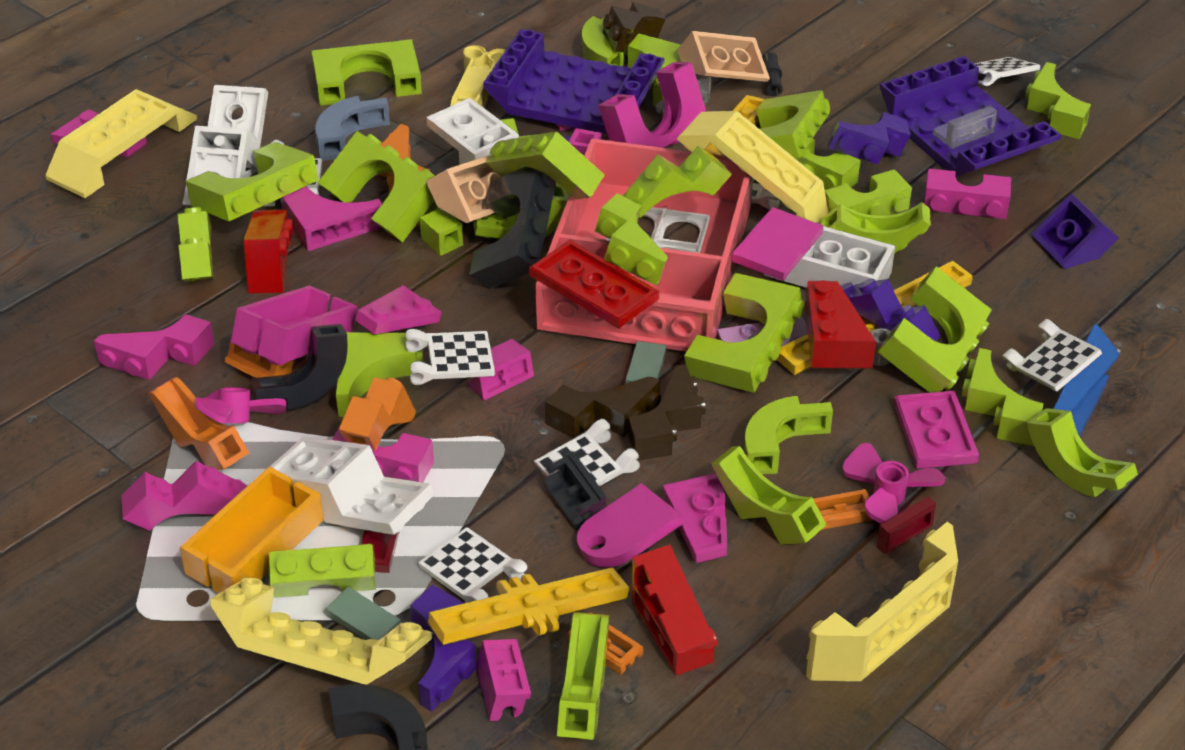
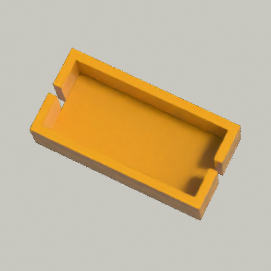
(248, 528)

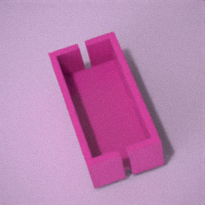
(282, 324)

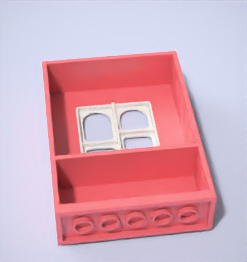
(694, 272)

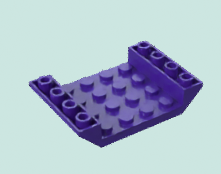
(562, 86)
(951, 91)

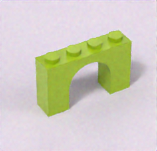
(392, 58)
(793, 119)
(550, 155)
(366, 158)
(279, 174)
(963, 320)
(747, 362)

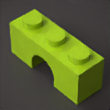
(832, 169)
(886, 195)
(344, 566)

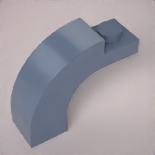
(345, 118)

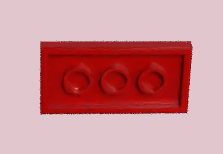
(594, 283)

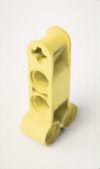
(476, 69)

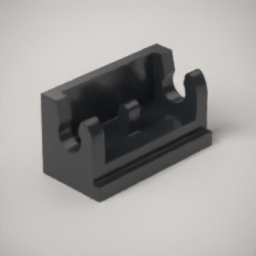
(574, 489)

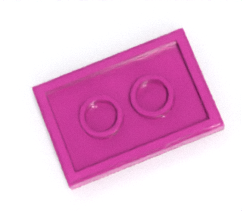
(777, 243)
(935, 429)

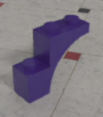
(871, 141)
(881, 306)
(451, 661)

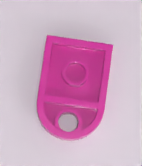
(626, 527)

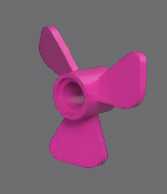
(234, 405)
(889, 480)

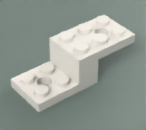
(469, 129)
(227, 143)
(353, 485)

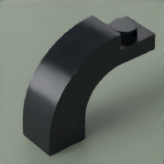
(315, 376)
(377, 712)

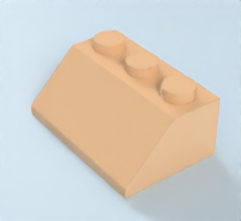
(724, 56)
(464, 189)

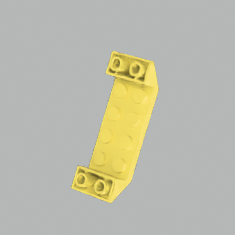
(85, 150)
(759, 158)
(251, 625)
(851, 653)

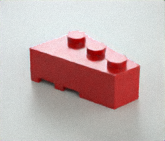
(267, 250)
(835, 329)
(671, 611)

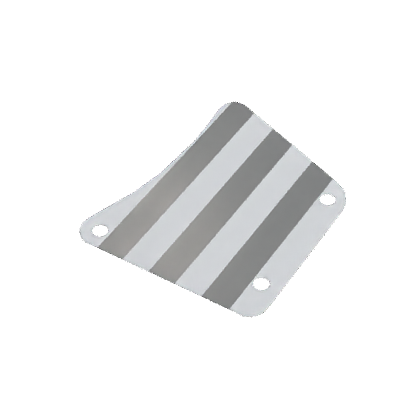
(457, 477)

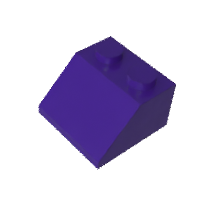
(1074, 233)

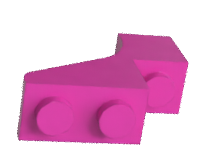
(147, 352)
(195, 492)

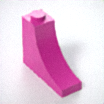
(325, 221)

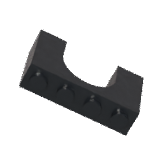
(530, 195)

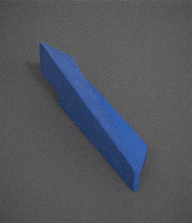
(1086, 388)

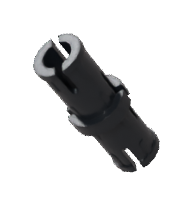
(774, 73)

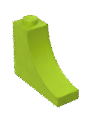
(657, 47)
(370, 357)

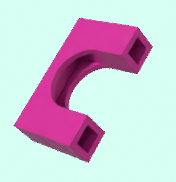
(682, 106)

